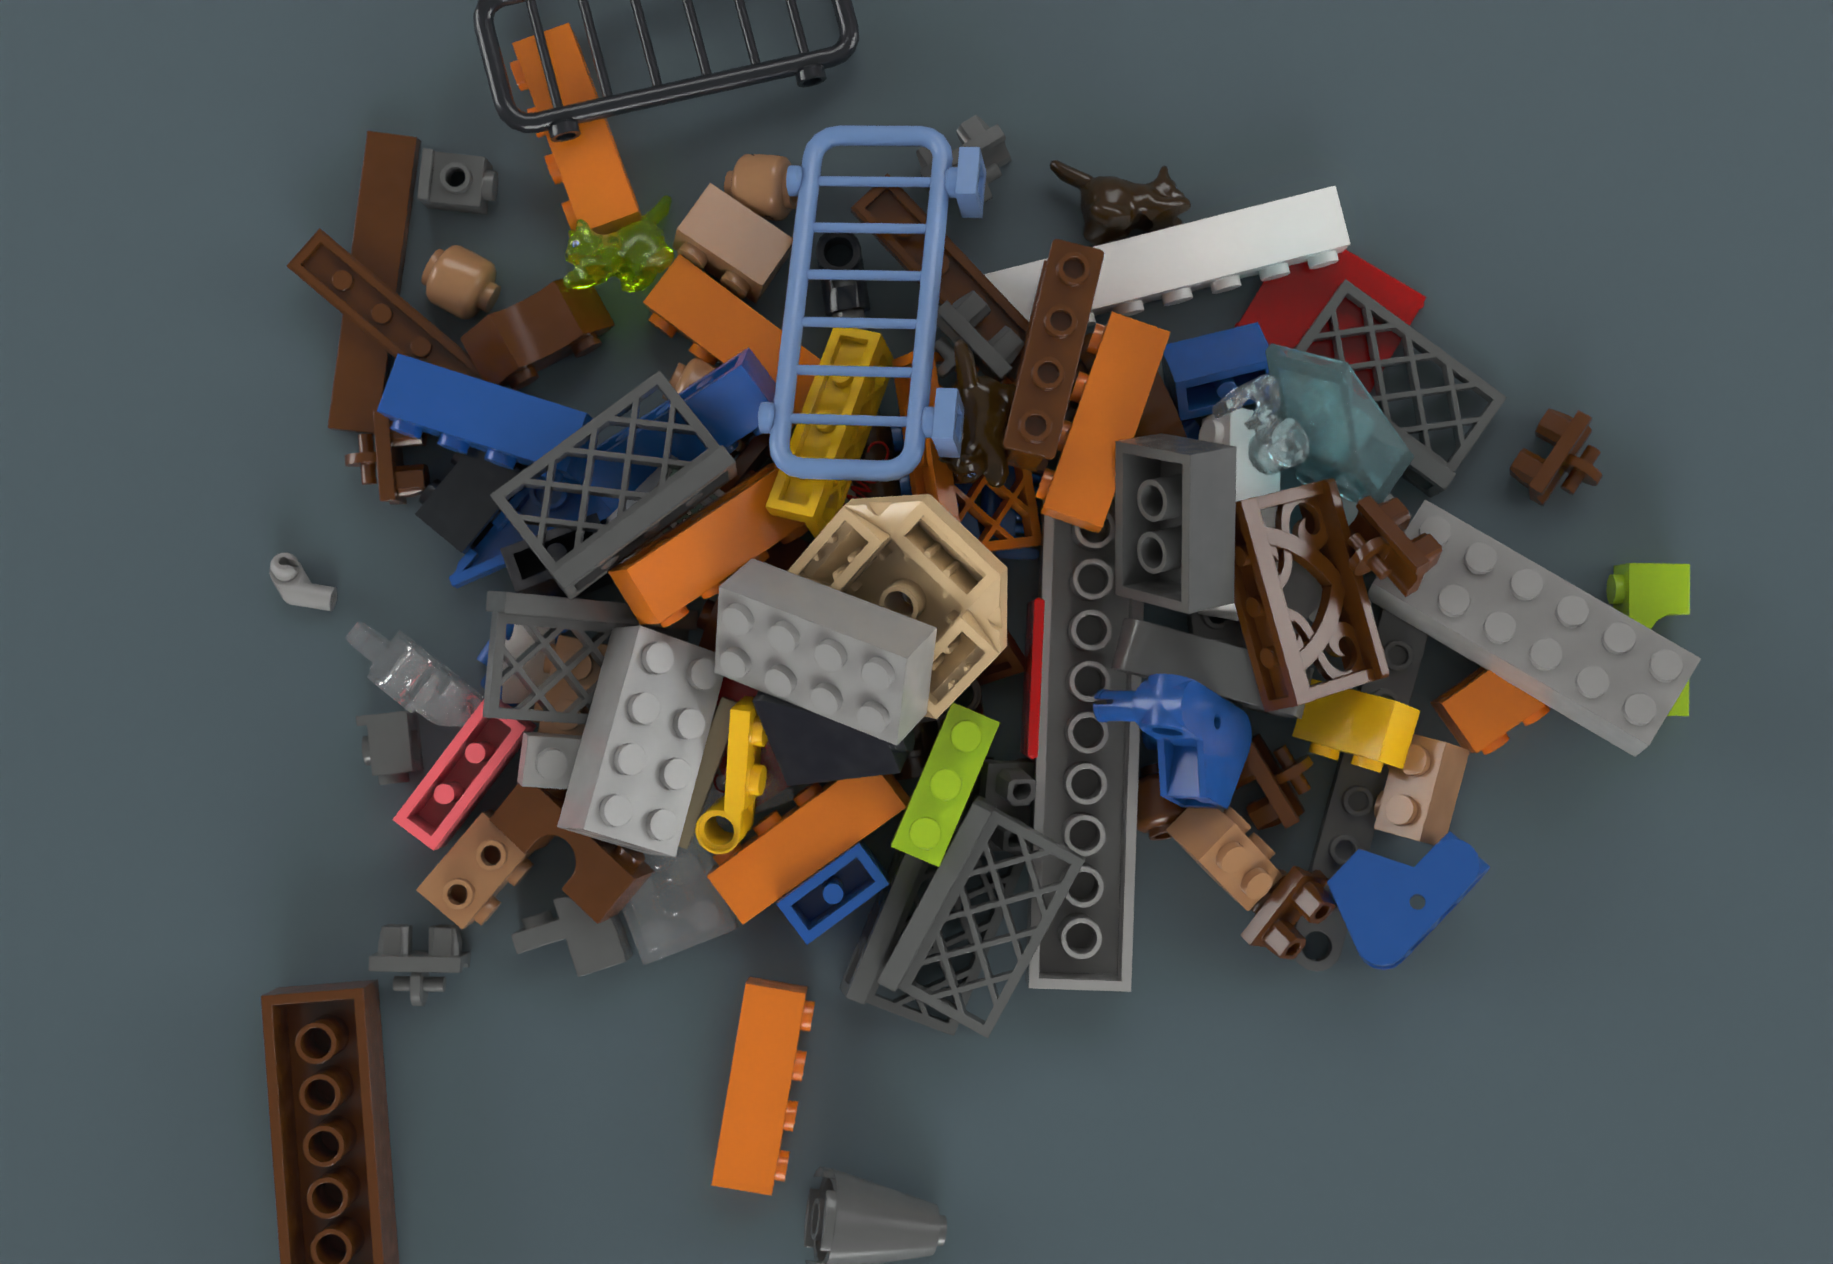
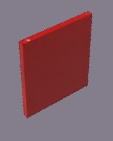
(1293, 302)
(1032, 678)

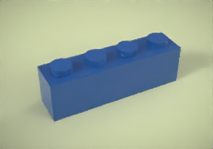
(723, 402)
(479, 416)

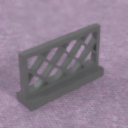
(1427, 470)
(643, 519)
(556, 614)
(943, 894)
(885, 925)

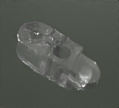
(415, 677)

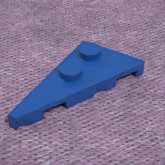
(487, 556)

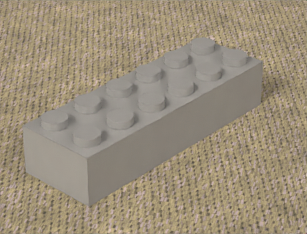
(1541, 633)

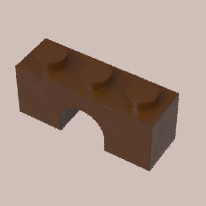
(604, 872)

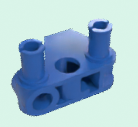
(1196, 734)
(1377, 894)

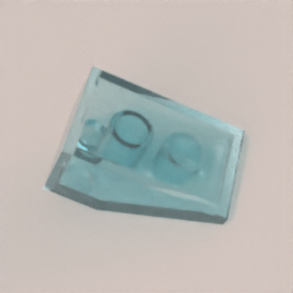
(1342, 422)

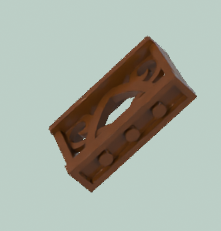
(1051, 353)
(1344, 615)

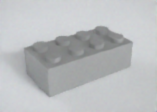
(824, 650)
(642, 742)

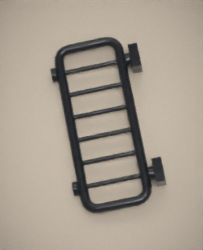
(564, 120)

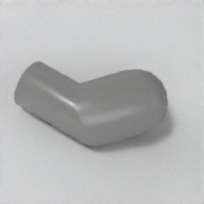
(296, 586)

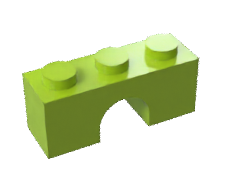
(1648, 594)
(945, 784)

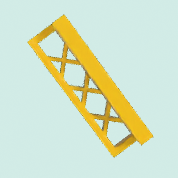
(820, 500)

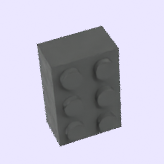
(1175, 522)

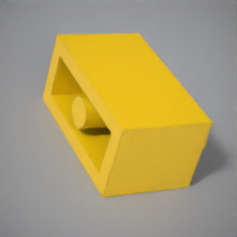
(1358, 724)

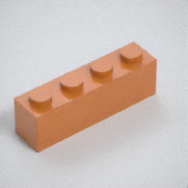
(590, 163)
(718, 322)
(1107, 411)
(703, 551)
(803, 840)
(760, 1086)

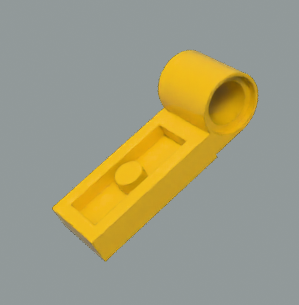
(743, 781)

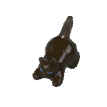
(1118, 206)
(985, 418)

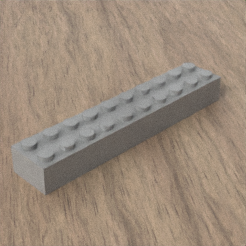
(1084, 766)

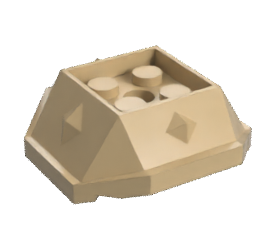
(923, 551)

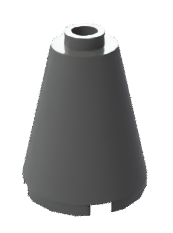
(868, 1222)

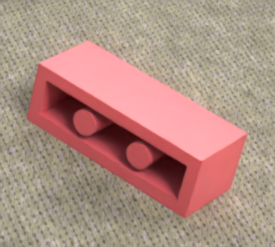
(461, 777)

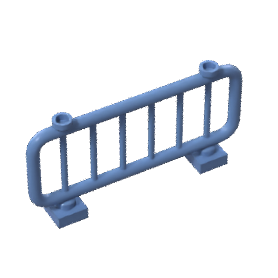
(922, 421)

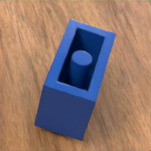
(1211, 365)
(834, 891)

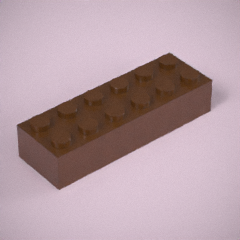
(329, 1124)

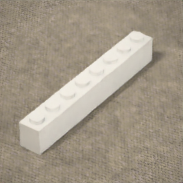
(1202, 255)

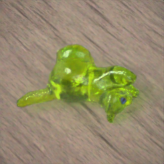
(630, 253)

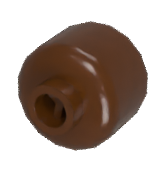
(1154, 811)

